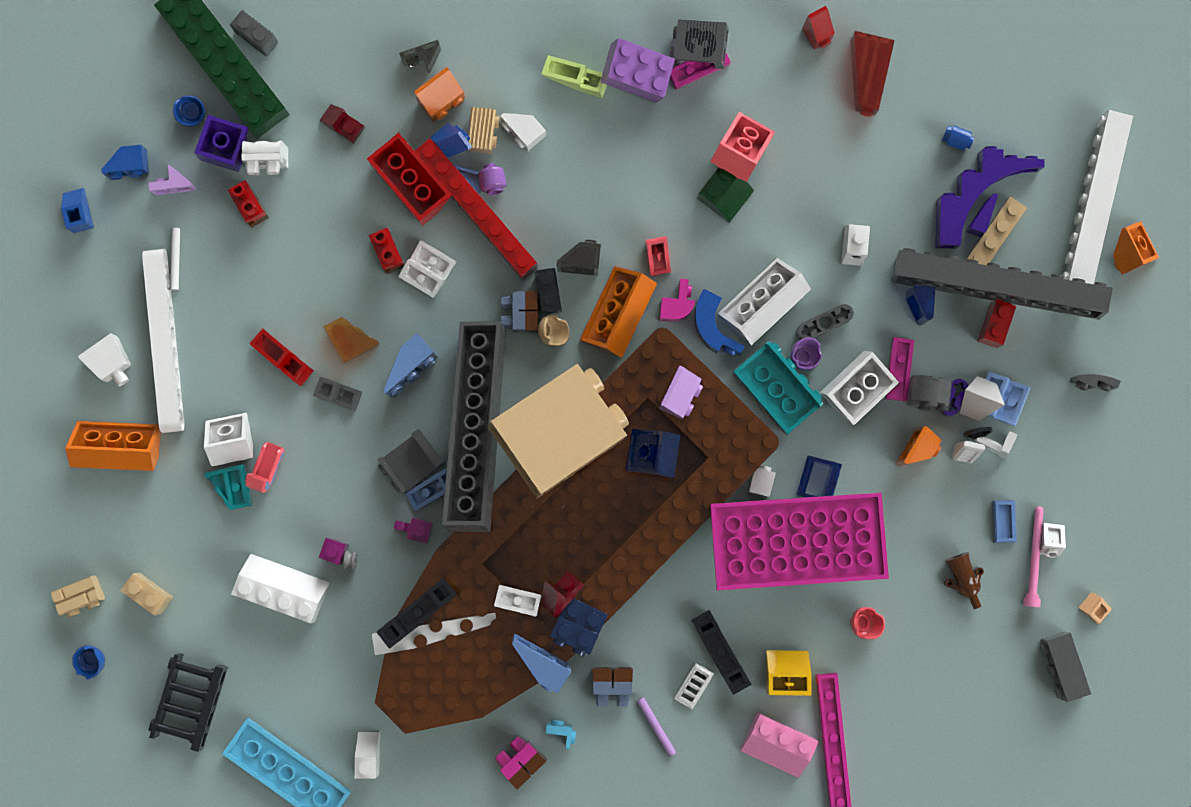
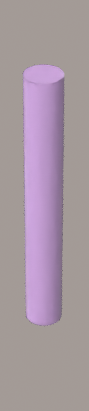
(656, 726)

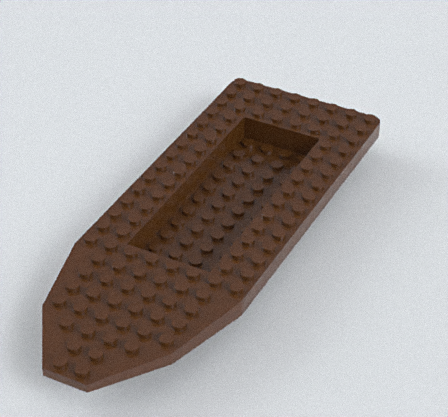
(597, 524)

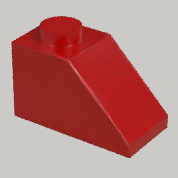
(819, 28)

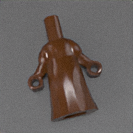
(968, 583)

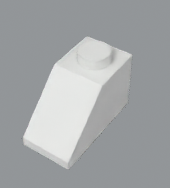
(367, 755)

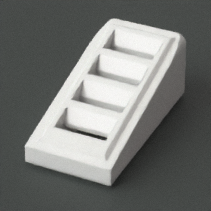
(967, 451)
(696, 667)

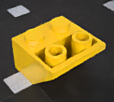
(788, 672)

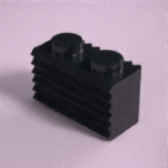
(548, 291)

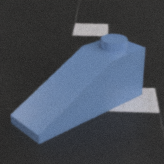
(428, 491)
(546, 667)

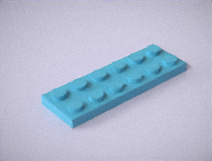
(283, 768)

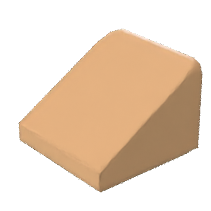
(1095, 608)

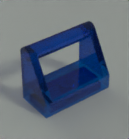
(921, 303)
(831, 480)

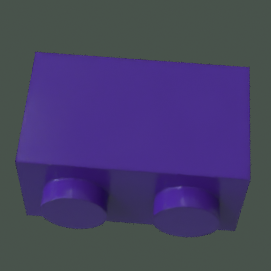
(221, 143)

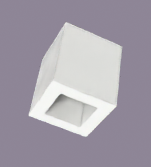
(761, 481)

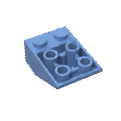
(410, 361)

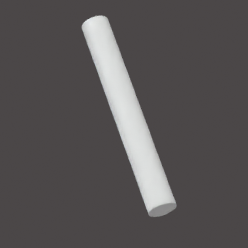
(175, 256)

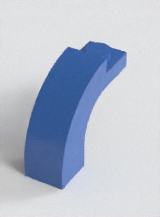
(706, 328)

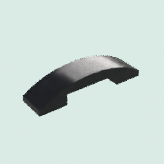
(416, 613)
(721, 652)

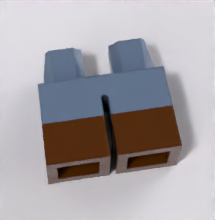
(524, 311)
(621, 684)

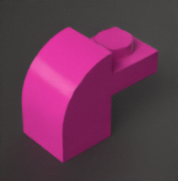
(677, 309)

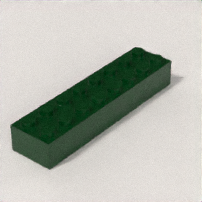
(224, 63)

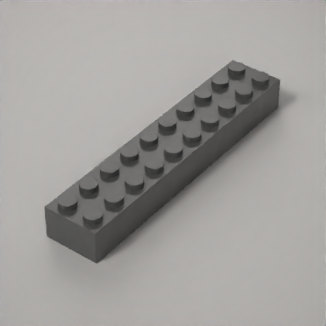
(1007, 285)
(471, 444)

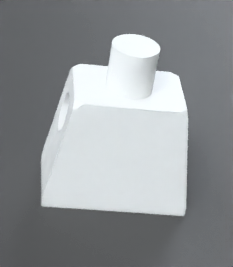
(855, 243)
(107, 360)

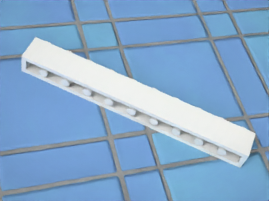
(1098, 196)

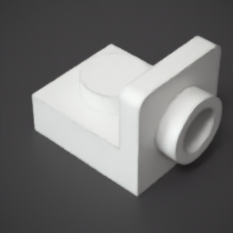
(1052, 540)

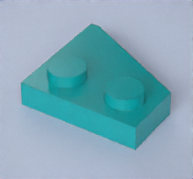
(231, 486)

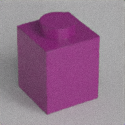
(333, 551)

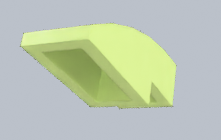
(574, 76)

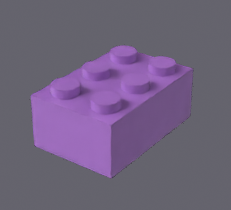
(637, 70)

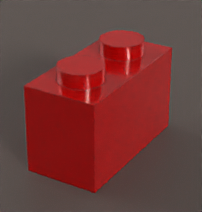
(997, 323)

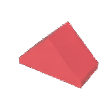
(658, 255)

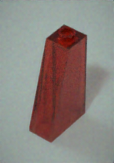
(869, 67)

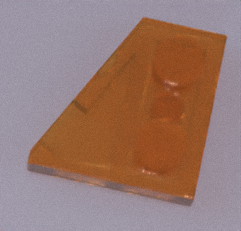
(348, 339)

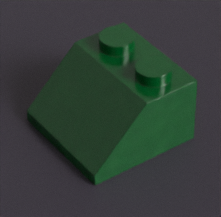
(725, 194)

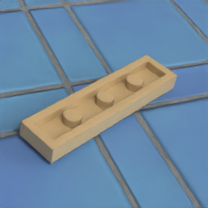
(997, 231)

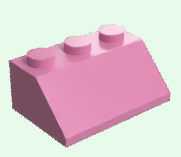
(779, 745)

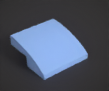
(1013, 396)

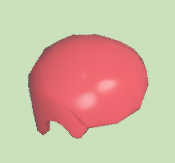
(867, 623)

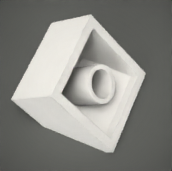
(228, 439)

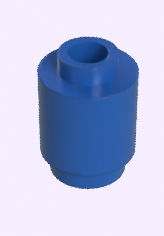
(958, 138)

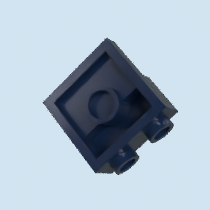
(578, 627)

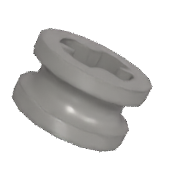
(350, 560)

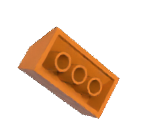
(618, 311)
(114, 445)

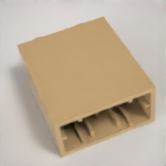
(559, 429)

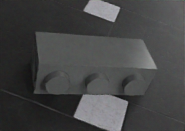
(1065, 666)

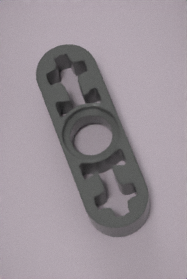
(841, 321)

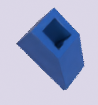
(451, 140)
(127, 161)
(76, 211)

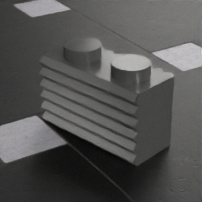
(254, 33)

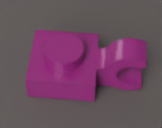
(417, 529)

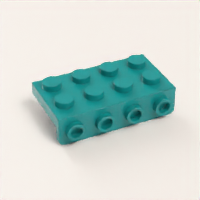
(778, 387)

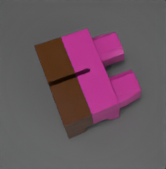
(527, 755)

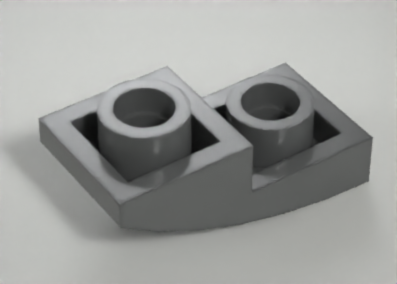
(1089, 381)

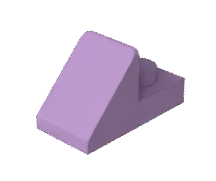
(175, 184)

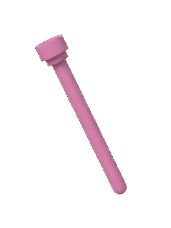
(1032, 598)

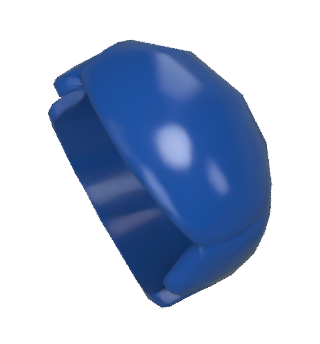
(189, 111)
(88, 661)

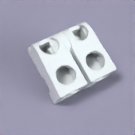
(264, 156)

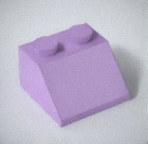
(681, 393)

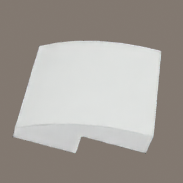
(427, 269)

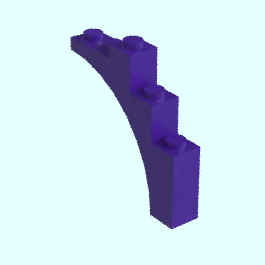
(992, 167)

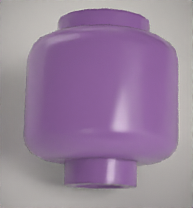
(492, 179)

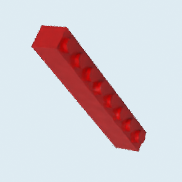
(477, 210)

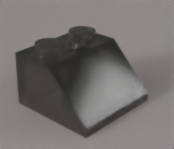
(581, 259)

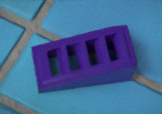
(981, 221)

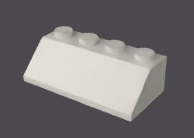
(765, 301)
(280, 588)

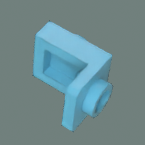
(559, 728)

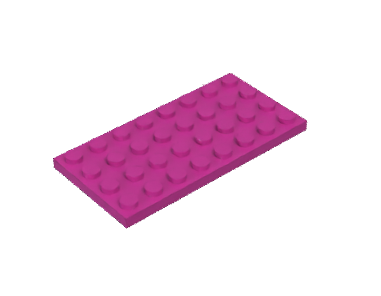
(799, 541)

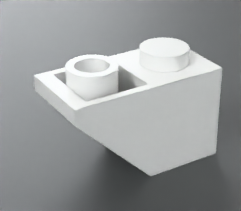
(524, 128)

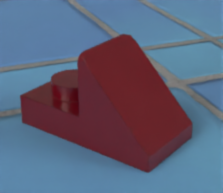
(342, 123)
(560, 595)

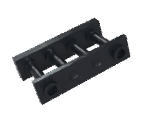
(202, 717)

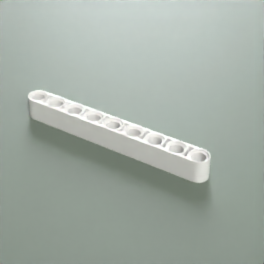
(163, 341)

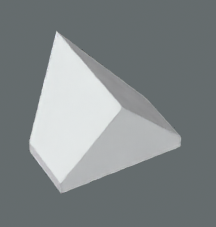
(981, 399)

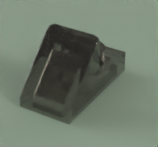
(427, 53)

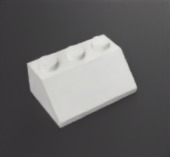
(859, 387)

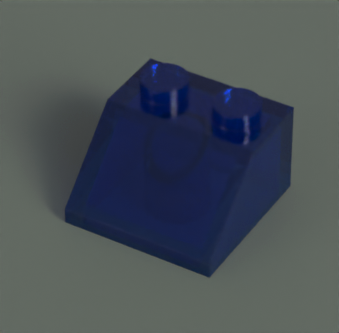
(653, 452)

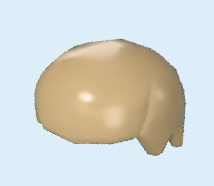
(553, 331)

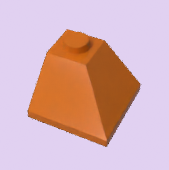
(1133, 248)
(921, 446)

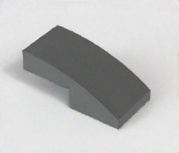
(337, 393)

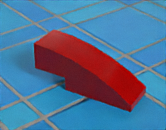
(281, 357)

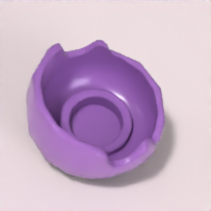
(806, 353)

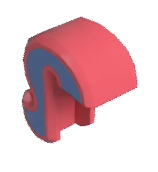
(265, 468)

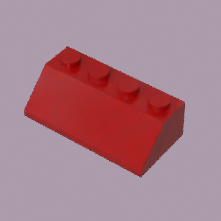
(409, 179)

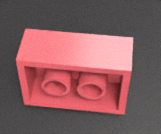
(742, 147)

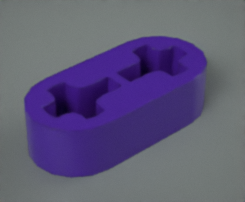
(958, 399)

